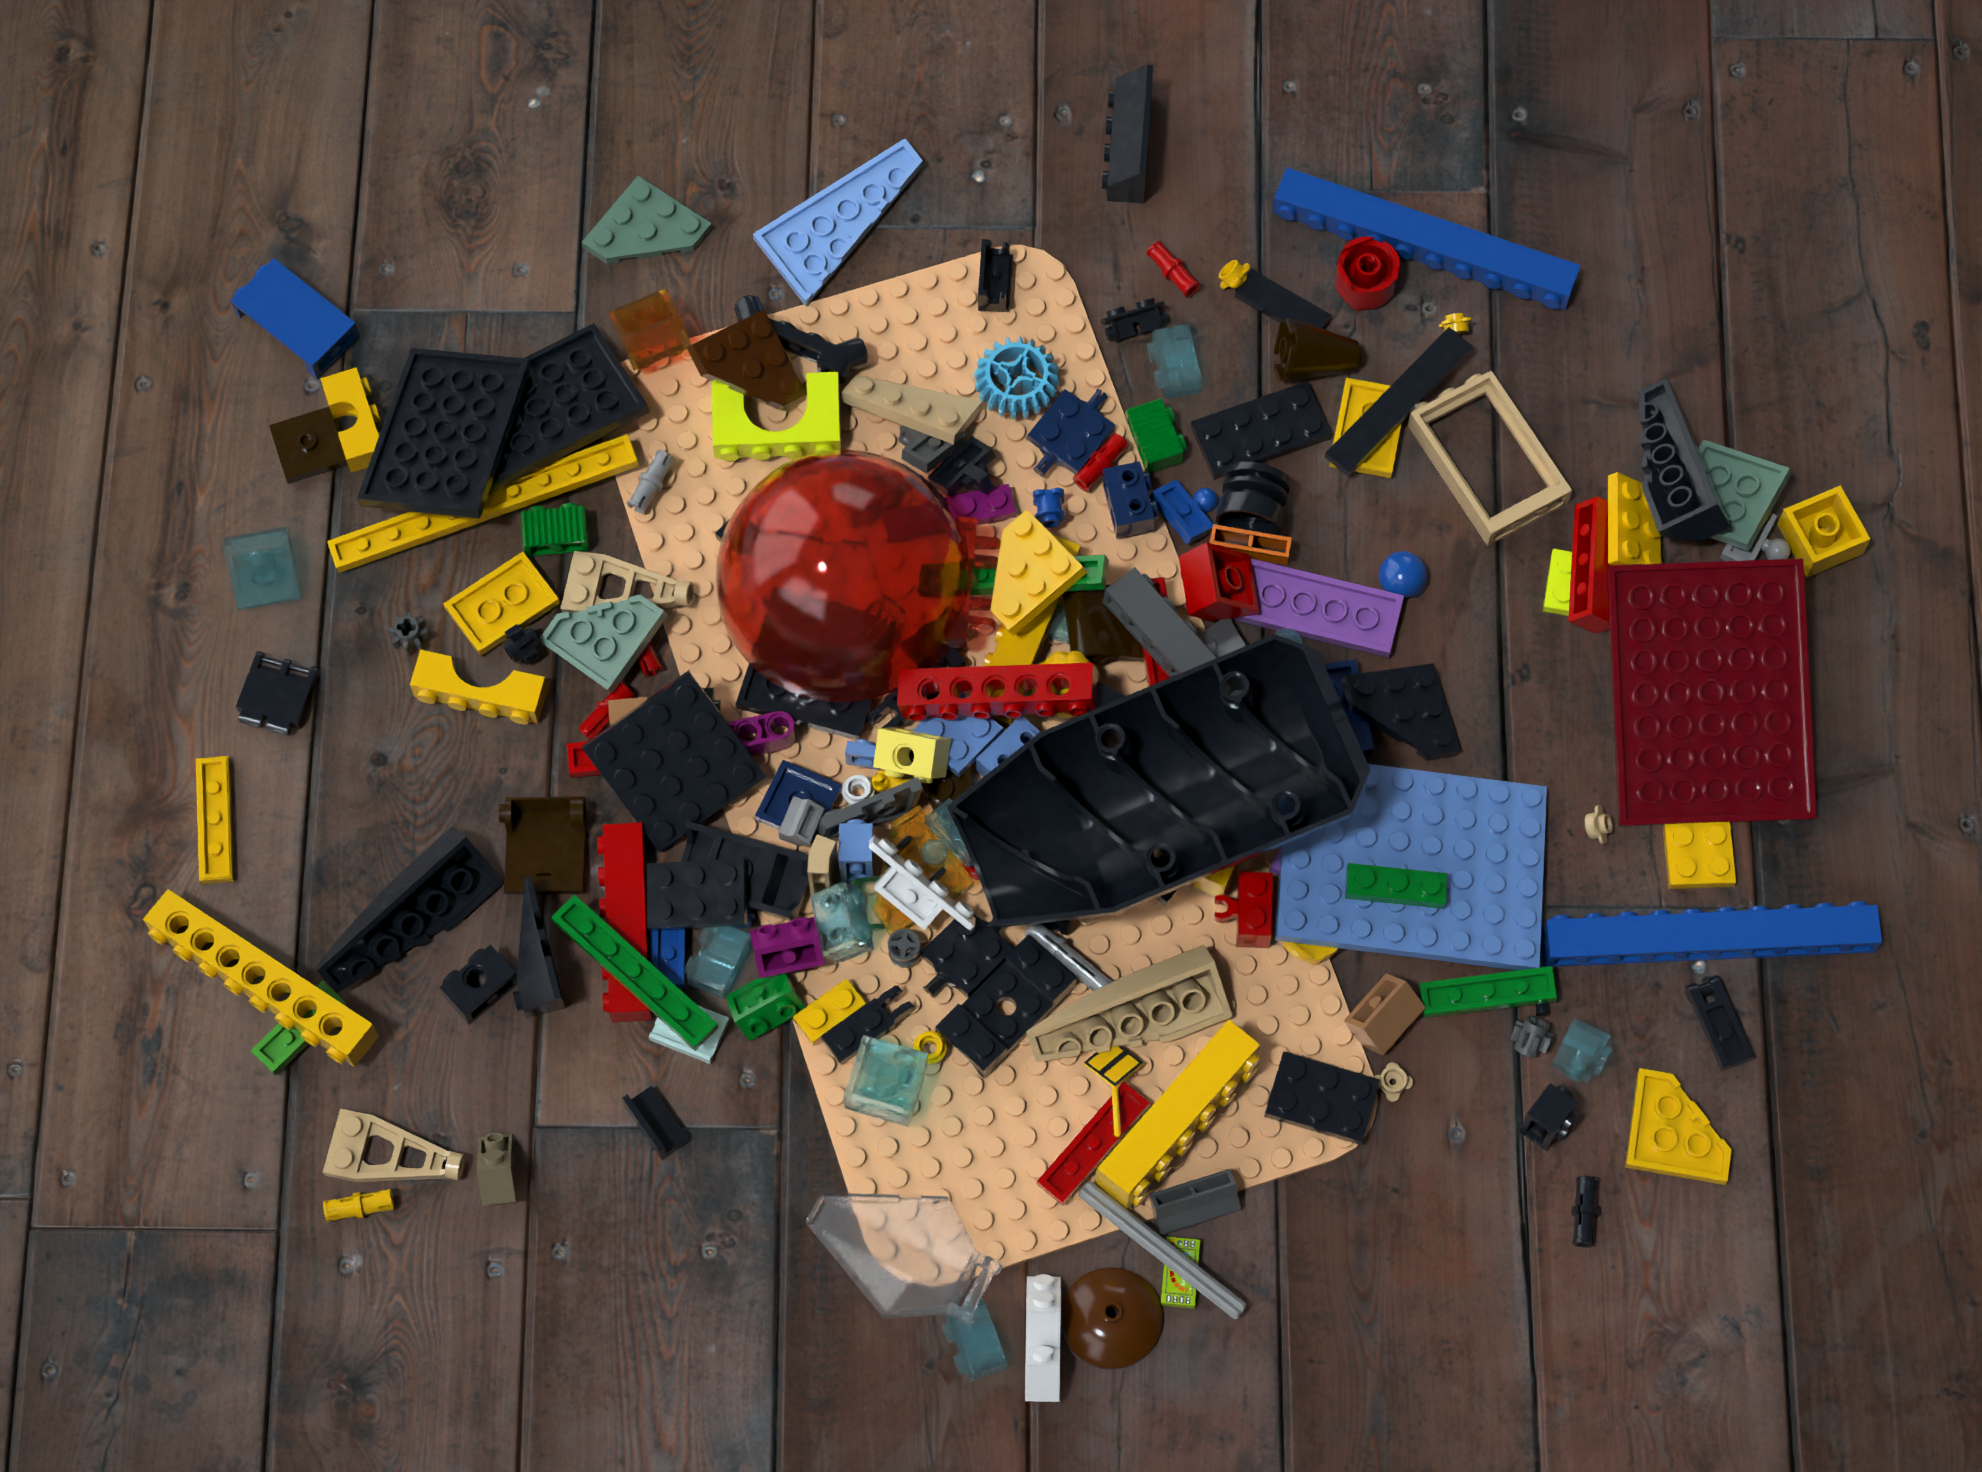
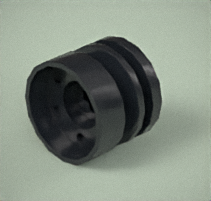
(1253, 497)

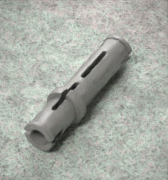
(1068, 957)

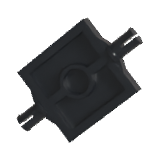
(964, 956)

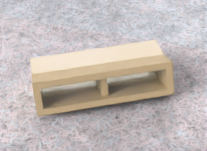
(822, 864)

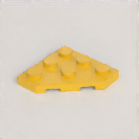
(1030, 572)
(1672, 1133)

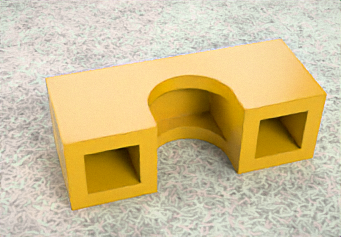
(347, 396)

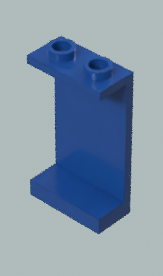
(296, 316)

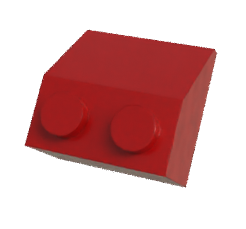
(1218, 583)

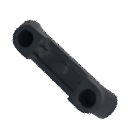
(811, 346)

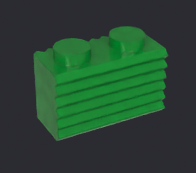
(1155, 435)
(554, 530)

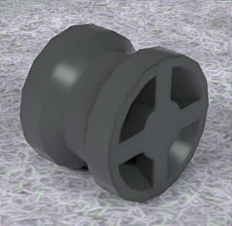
(904, 940)

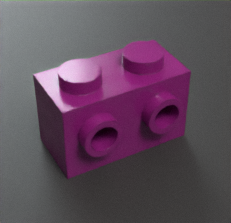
(786, 947)

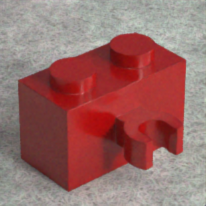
(1251, 909)

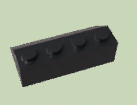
(1128, 136)

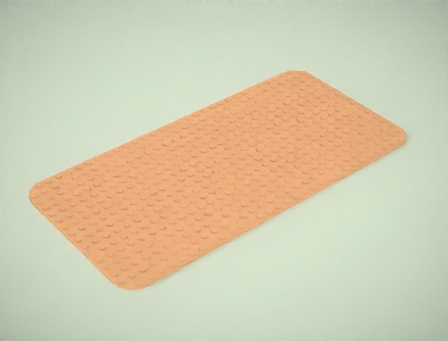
(970, 1133)

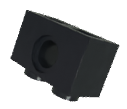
(471, 1001)

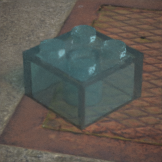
(885, 1081)

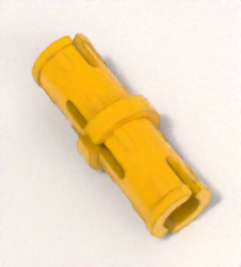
(358, 1205)

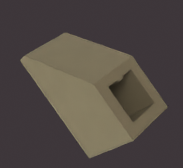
(496, 1169)

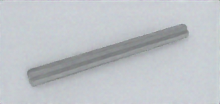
(1162, 1250)

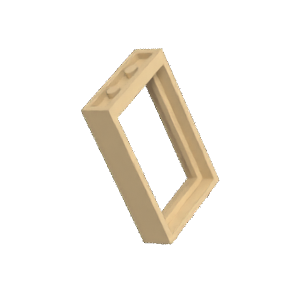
(1519, 515)

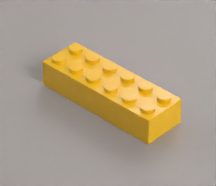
(1178, 1115)

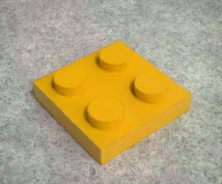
(1699, 855)

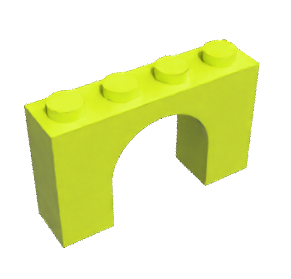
(816, 431)

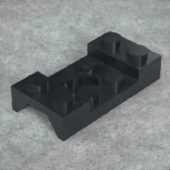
(775, 874)
(1028, 980)

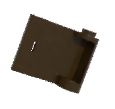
(1096, 629)
(544, 842)

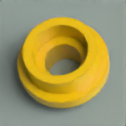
(931, 1037)

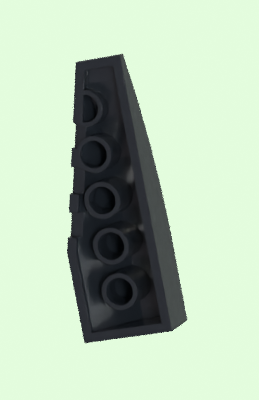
(1674, 471)
(418, 903)

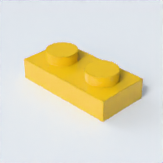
(828, 1011)

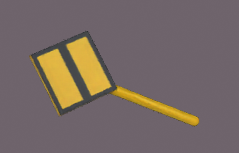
(1114, 1068)

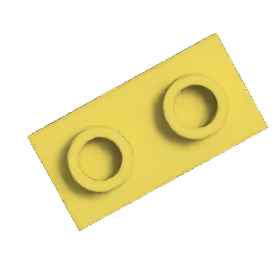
(929, 752)

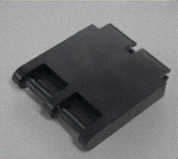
(275, 694)

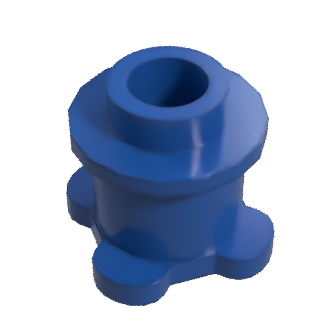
(1049, 506)

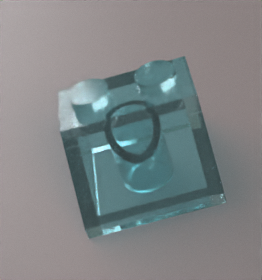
(262, 568)

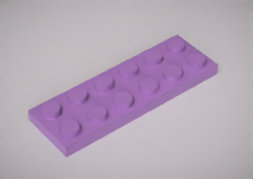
(1325, 608)

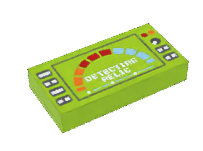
(1175, 1290)

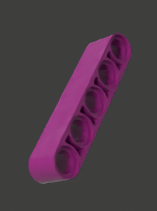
(763, 727)

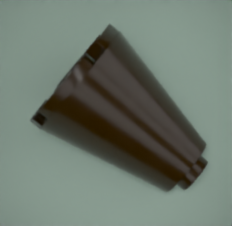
(1313, 351)

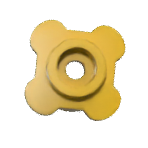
(1233, 274)
(1457, 323)

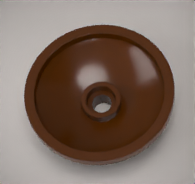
(1106, 1340)

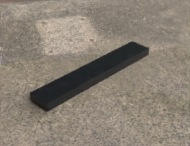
(1398, 401)

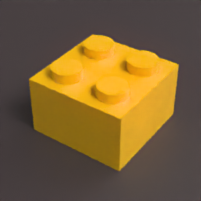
(1823, 531)

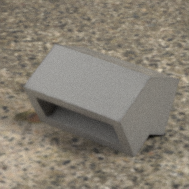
(800, 821)

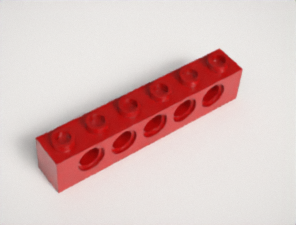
(983, 681)

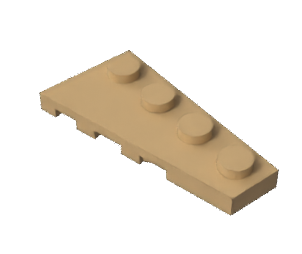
(920, 409)

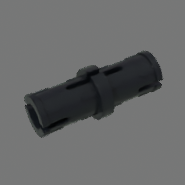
(1585, 1211)

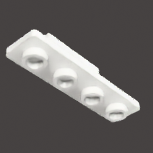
(913, 892)

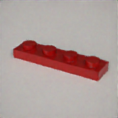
(1091, 1145)

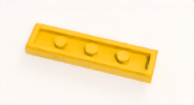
(214, 820)

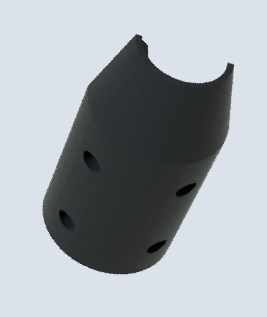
(1189, 787)

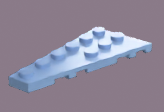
(825, 229)

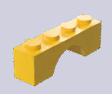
(517, 697)

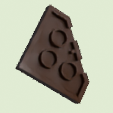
(749, 361)

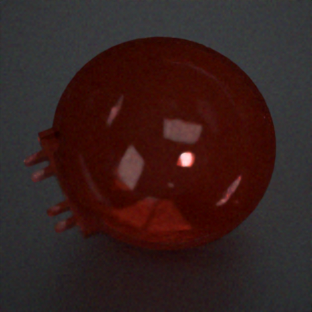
(848, 575)

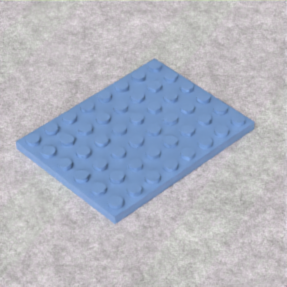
(1470, 827)

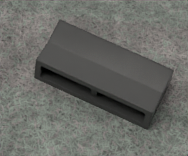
(1195, 1201)

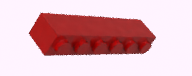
(624, 908)

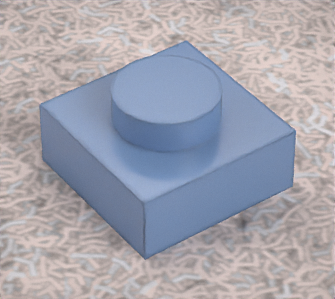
(860, 753)

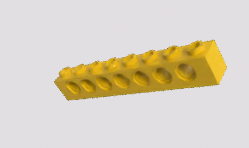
(174, 912)

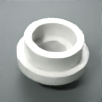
(854, 782)

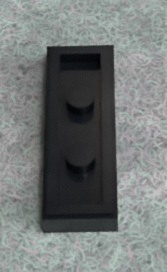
(1279, 302)

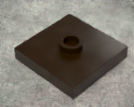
(308, 445)

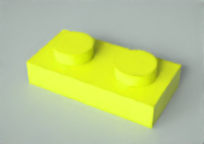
(1558, 583)

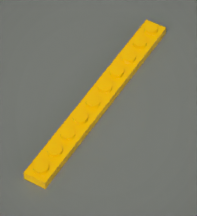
(549, 481)

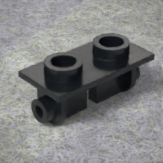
(1122, 322)

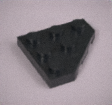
(1406, 707)

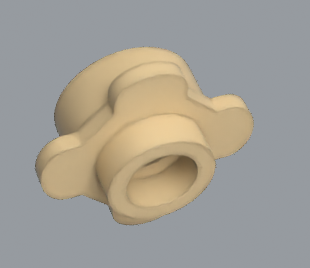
(1598, 824)
(1393, 1072)

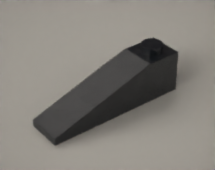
(536, 973)

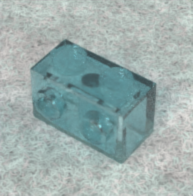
(842, 922)
(1582, 1051)

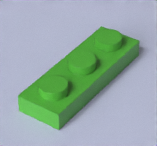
(283, 1045)

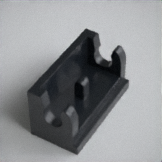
(995, 277)

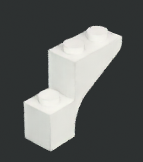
(1043, 1338)

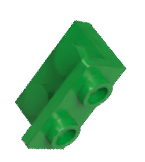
(764, 1004)

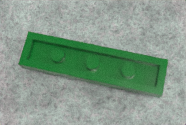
(1488, 992)

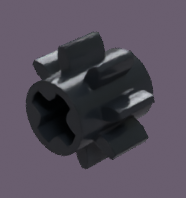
(521, 644)

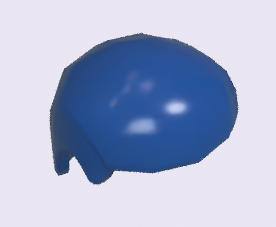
(1403, 574)

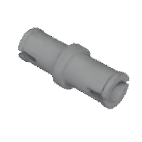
(651, 481)

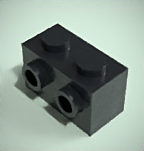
(1550, 1117)

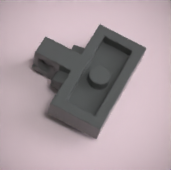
(924, 450)

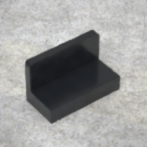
(656, 1122)

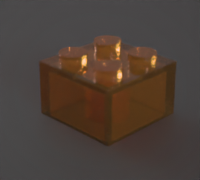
(649, 329)

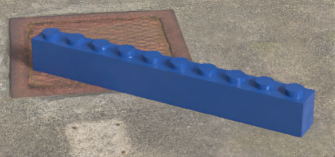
(1426, 239)
(1712, 935)

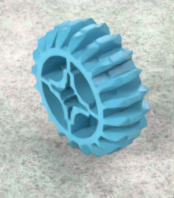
(998, 365)

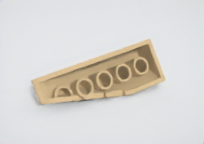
(1141, 1007)

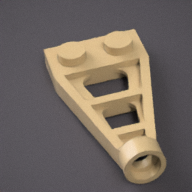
(587, 576)
(350, 1143)

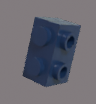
(1128, 499)

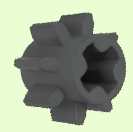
(401, 629)
(1531, 1036)

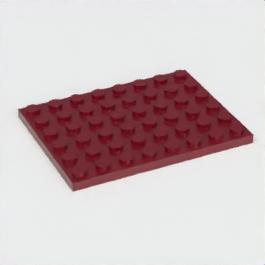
(1711, 692)

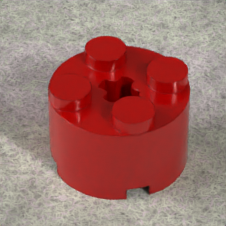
(1367, 273)

